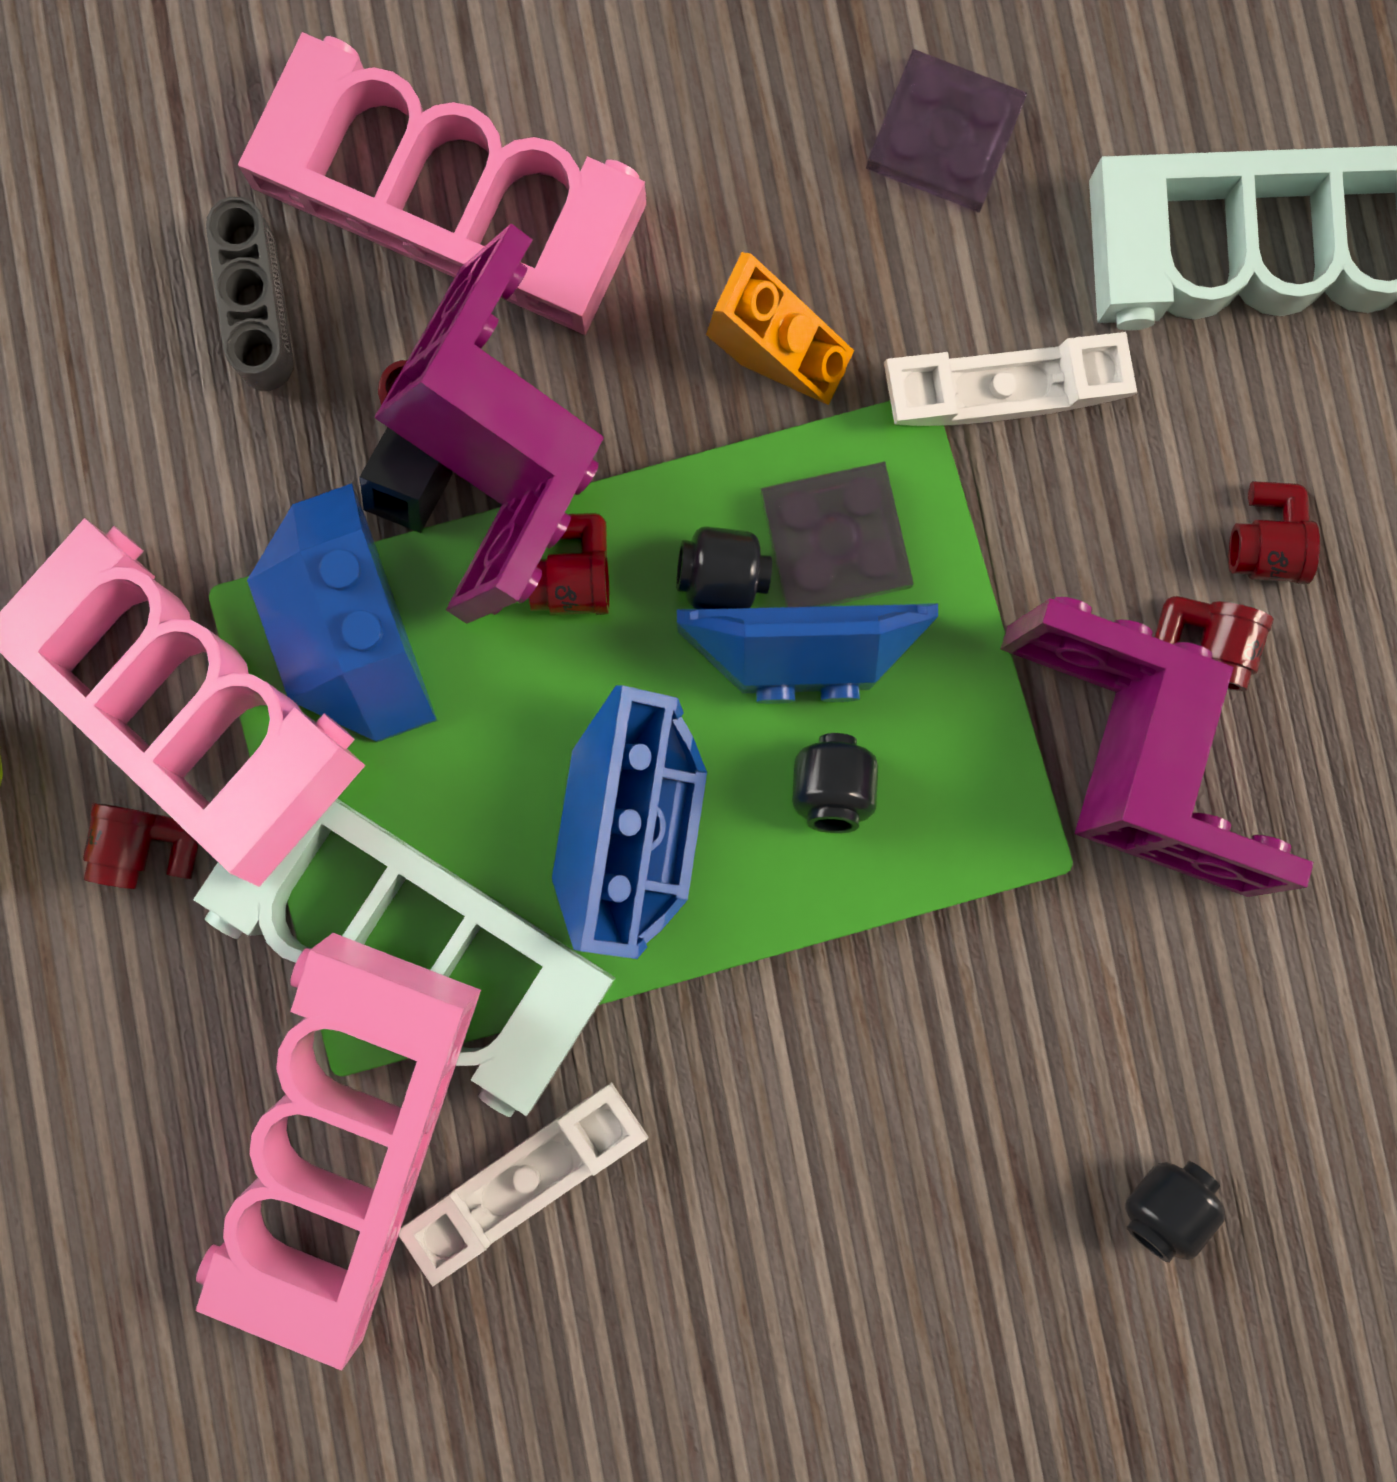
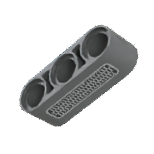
(233, 271)

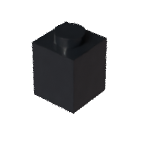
(402, 482)

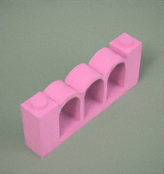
(323, 95)
(278, 789)
(281, 1290)

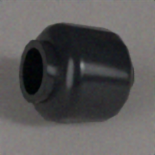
(722, 569)
(835, 784)
(1175, 1210)

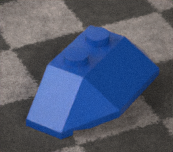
(338, 621)
(805, 647)
(628, 823)

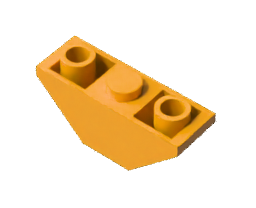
(777, 333)

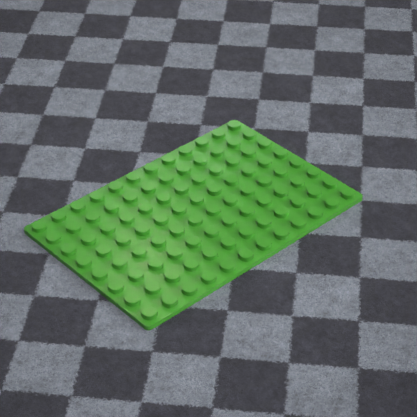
(514, 691)

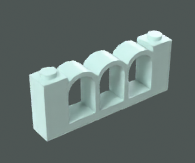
(1132, 232)
(544, 1024)

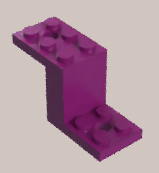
(492, 430)
(1154, 747)

